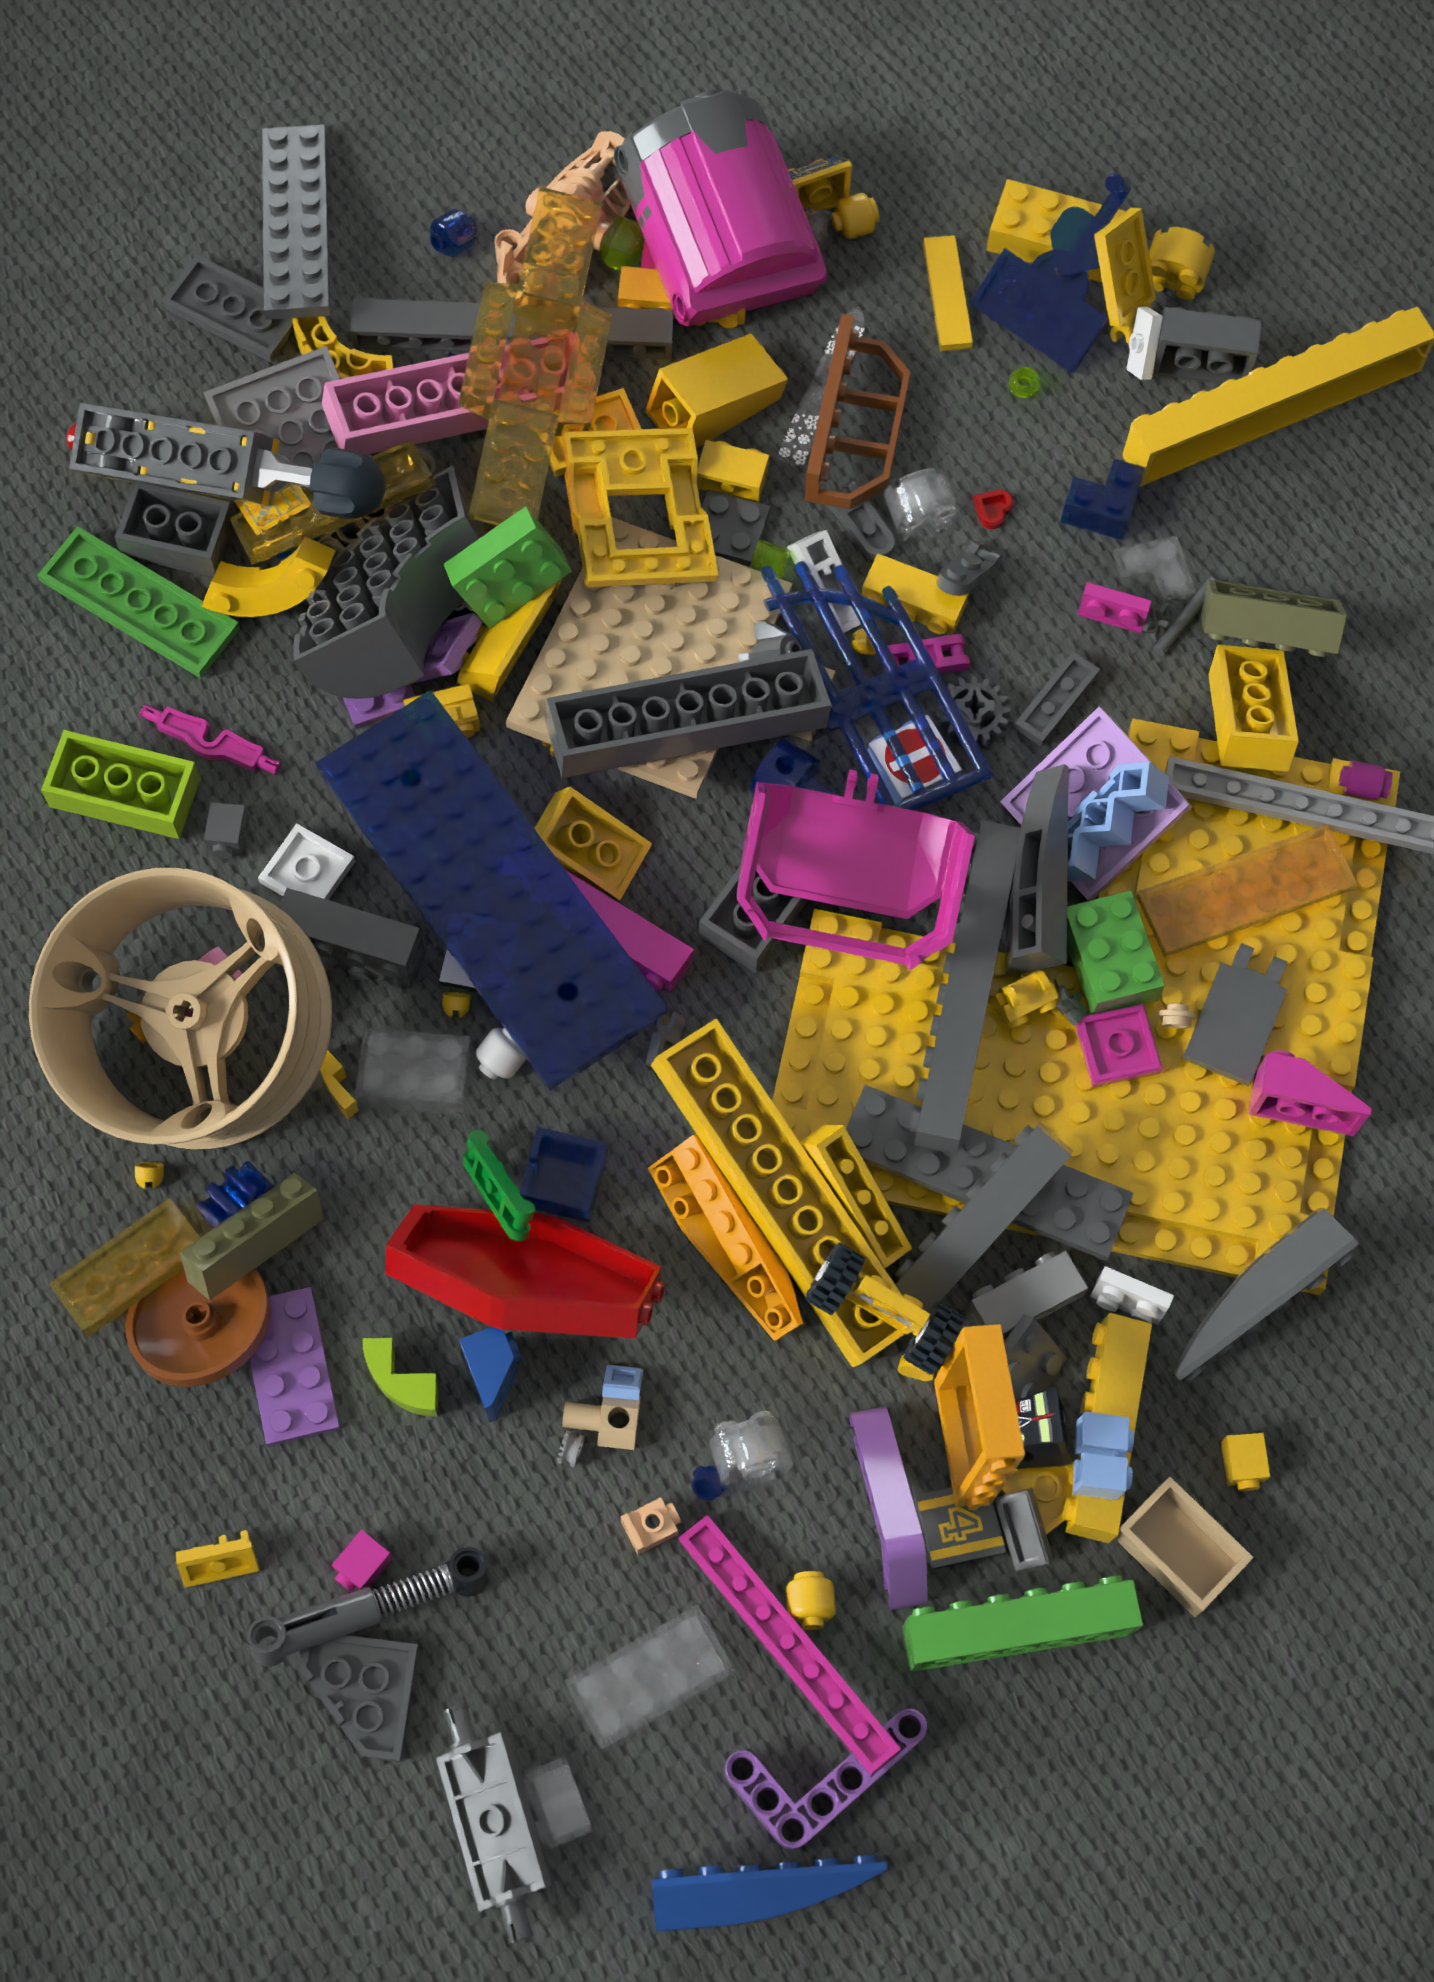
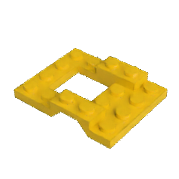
(637, 464)

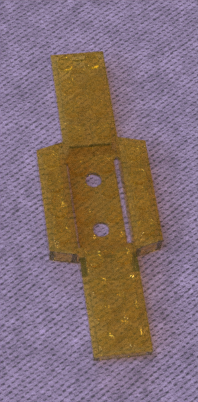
(549, 306)

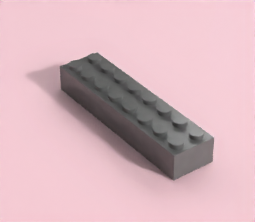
(687, 713)

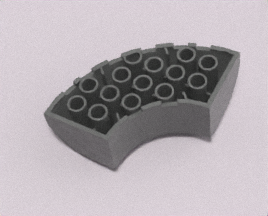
(387, 595)

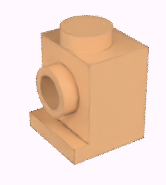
(645, 1538)

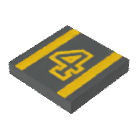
(956, 1533)

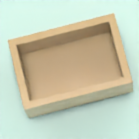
(1183, 1547)

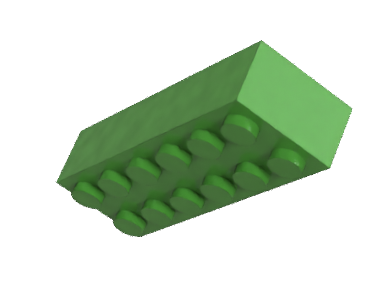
(1021, 1625)

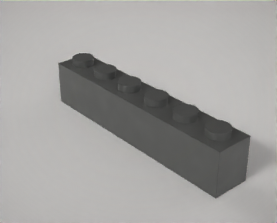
(984, 1216)

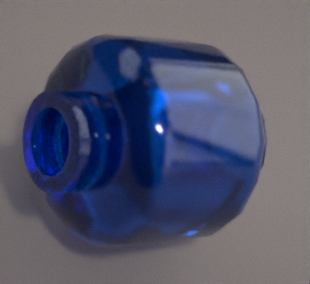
(453, 232)

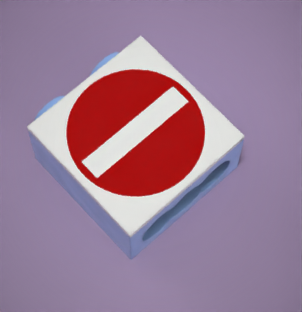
(919, 757)

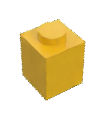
(1245, 1461)

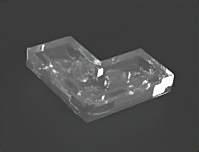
(1158, 559)

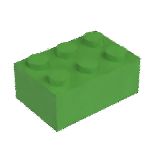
(507, 567)
(1112, 954)

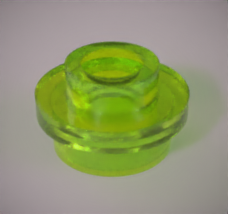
(1024, 374)

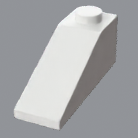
(822, 558)

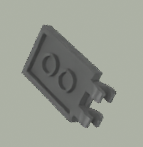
(1237, 1018)

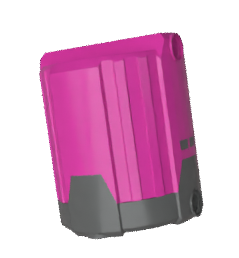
(719, 208)

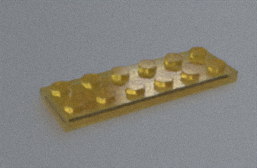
(404, 477)
(1246, 890)

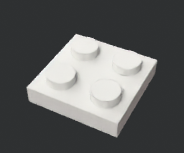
(306, 865)
(1130, 1295)

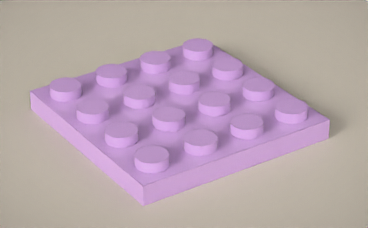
(1091, 756)

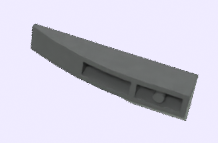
(1039, 884)
(1267, 1286)

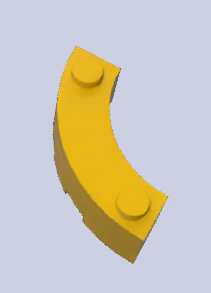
(315, 333)
(269, 591)

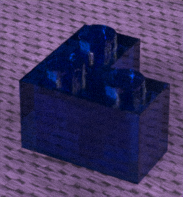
(1104, 507)

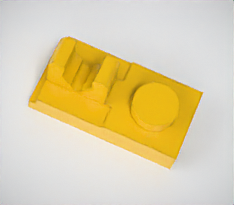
(217, 1561)

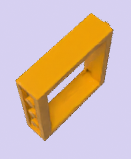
(978, 1416)

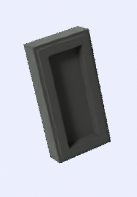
(1024, 1529)

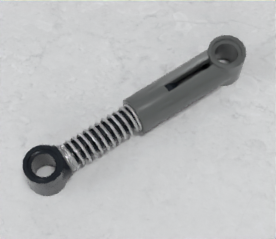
(362, 1608)

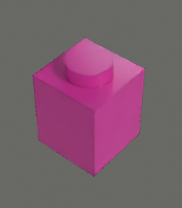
(361, 1562)

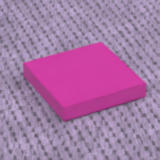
(1118, 1045)

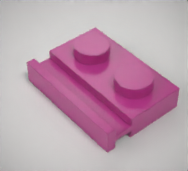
(1114, 607)

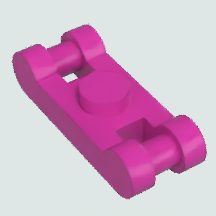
(952, 643)

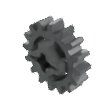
(987, 706)

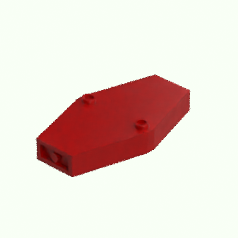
(547, 1283)

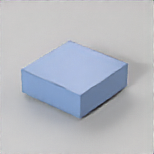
(622, 1382)

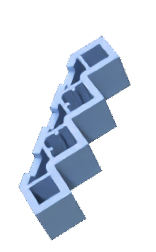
(1108, 815)

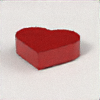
(992, 507)

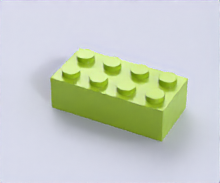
(121, 784)

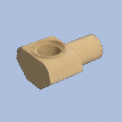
(597, 1419)

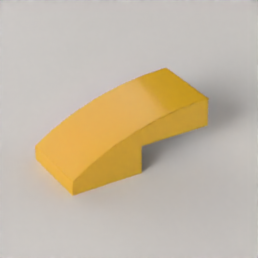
(332, 1075)

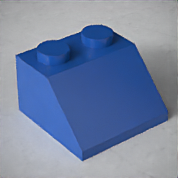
(492, 1365)

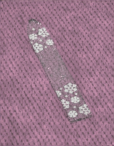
(802, 430)

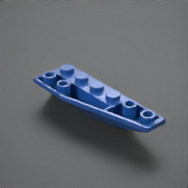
(752, 1893)

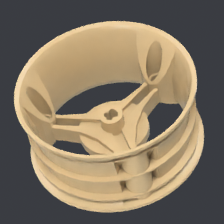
(84, 947)

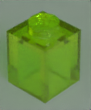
(622, 243)

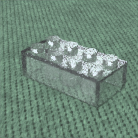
(650, 1678)

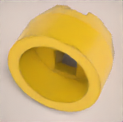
(861, 643)
(456, 1001)
(149, 1172)

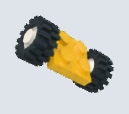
(932, 1330)

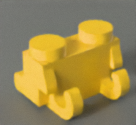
(1024, 996)

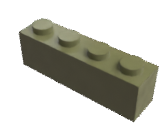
(251, 1236)

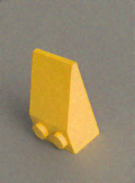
(591, 842)

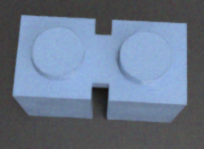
(1103, 1463)

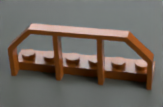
(830, 417)

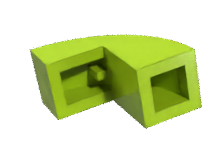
(409, 1391)

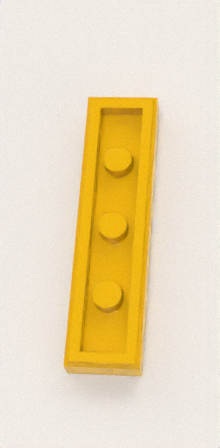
(947, 293)

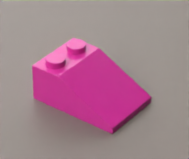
(1302, 1095)

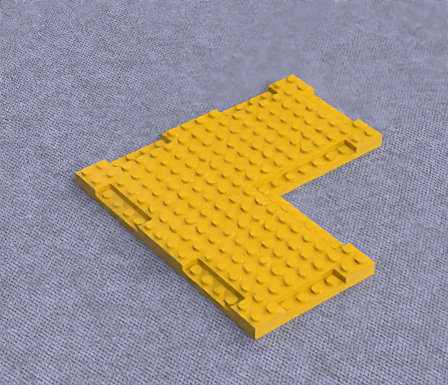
(1201, 1170)

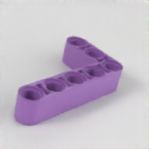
(892, 1508)
(829, 1786)

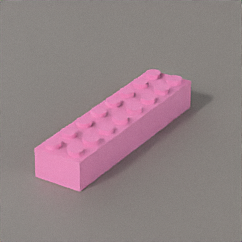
(411, 403)

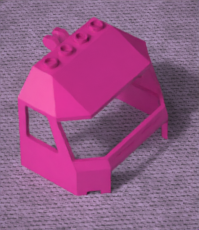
(854, 858)

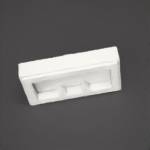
(1144, 343)

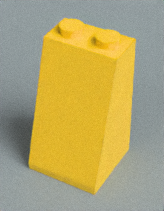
(716, 389)

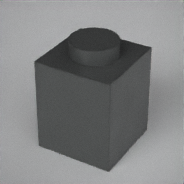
(226, 830)

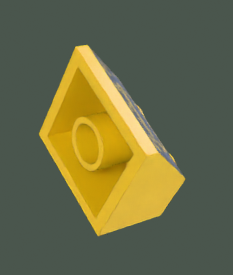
(822, 182)

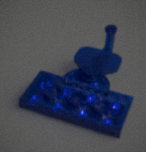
(1041, 304)

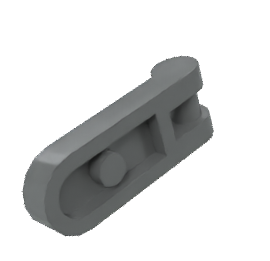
(865, 526)
(968, 570)

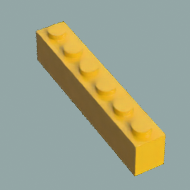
(1114, 1390)

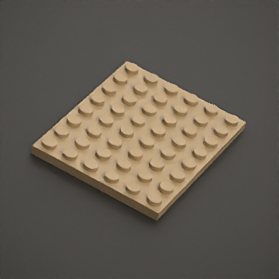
(645, 634)

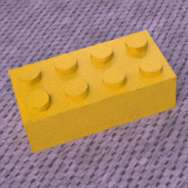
(1027, 217)
(1253, 708)

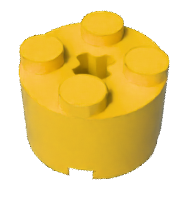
(1180, 261)

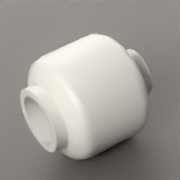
(499, 1055)

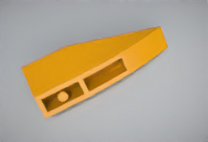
(727, 1235)

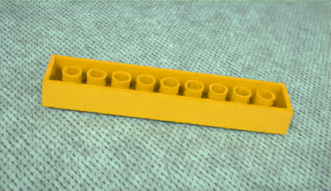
(771, 1175)

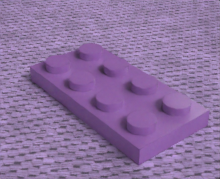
(293, 1372)

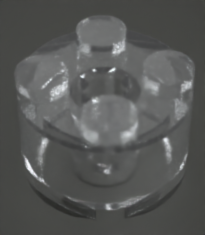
(921, 503)
(750, 1451)

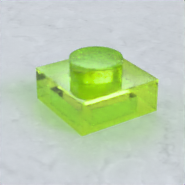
(771, 555)

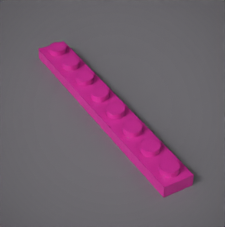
(790, 1646)

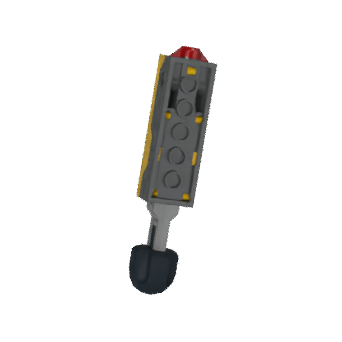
(217, 461)

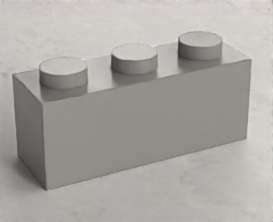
(1034, 1293)

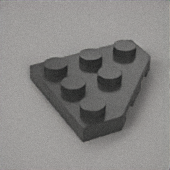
(365, 1689)

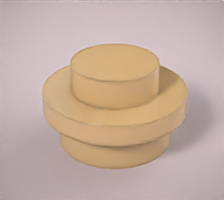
(1177, 1016)

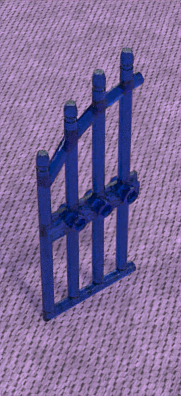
(882, 690)

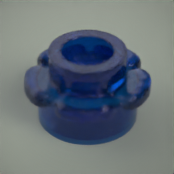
(706, 1483)

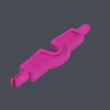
(225, 747)

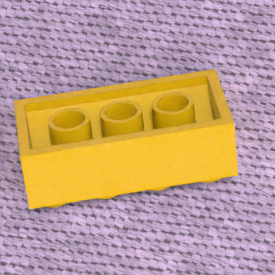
(502, 645)

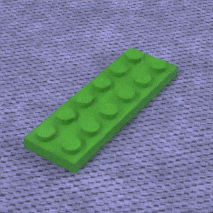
(138, 602)

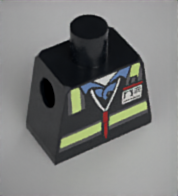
(1043, 1430)

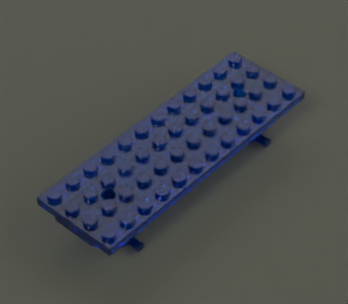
(491, 890)

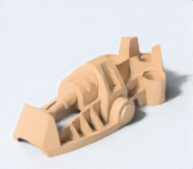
(579, 179)

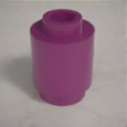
(1365, 780)

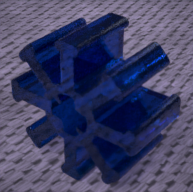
(234, 1193)

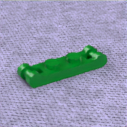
(496, 1187)

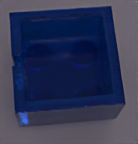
(566, 1174)

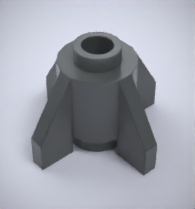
(772, 642)

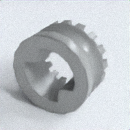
(571, 1449)

